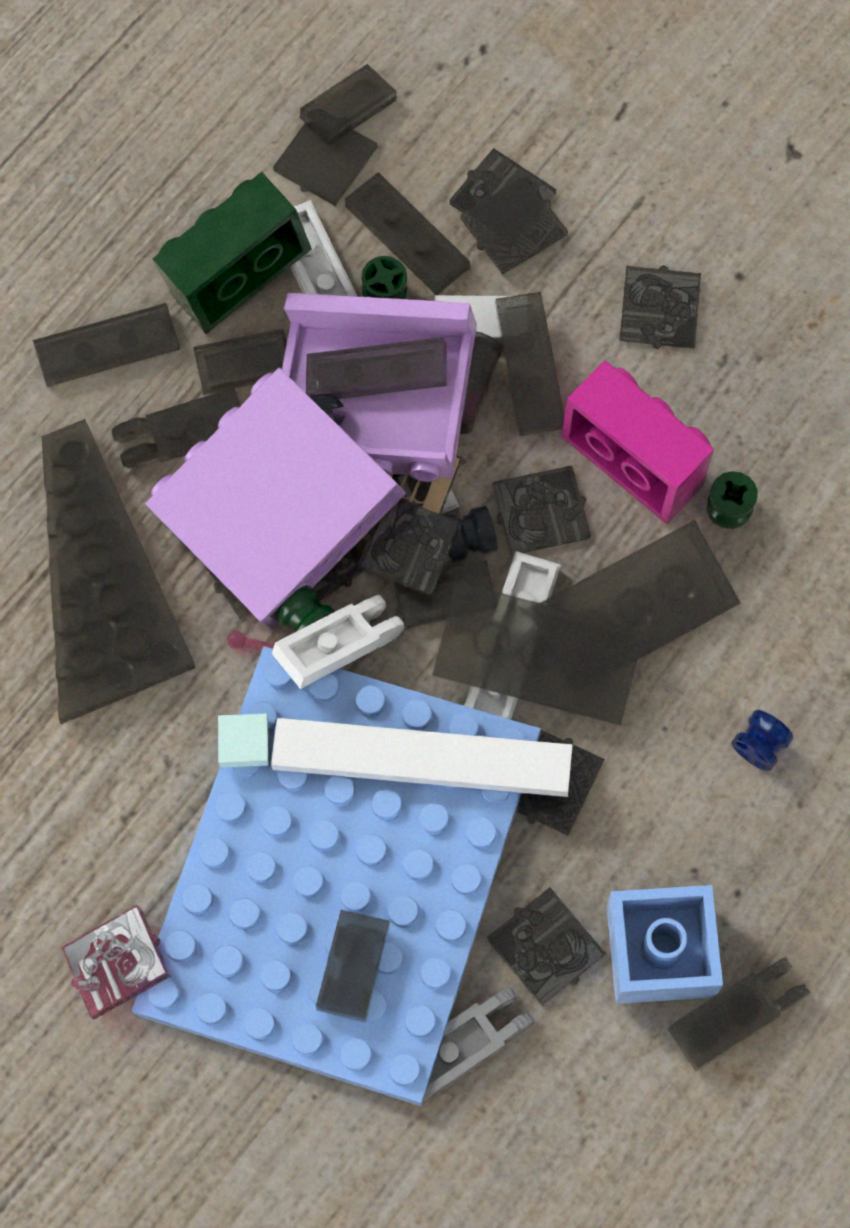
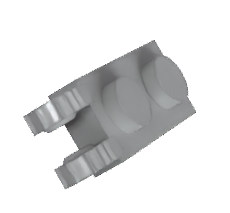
(473, 1040)

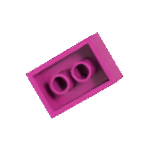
(636, 440)

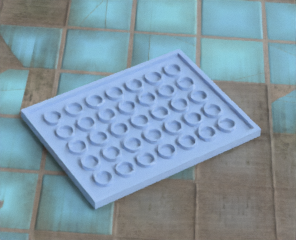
(297, 848)

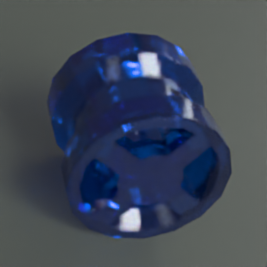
(762, 740)

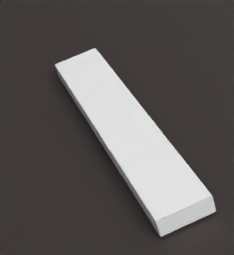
(422, 757)

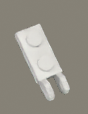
(335, 641)

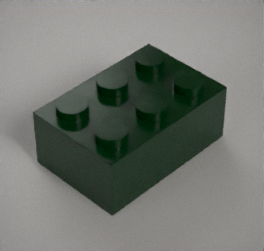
(232, 252)

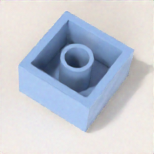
(664, 944)

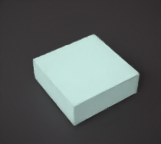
(243, 740)

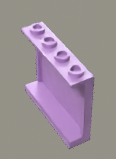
(401, 430)
(274, 496)

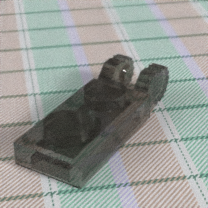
(174, 428)
(733, 1015)

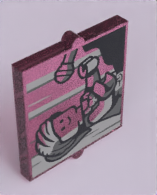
(115, 962)

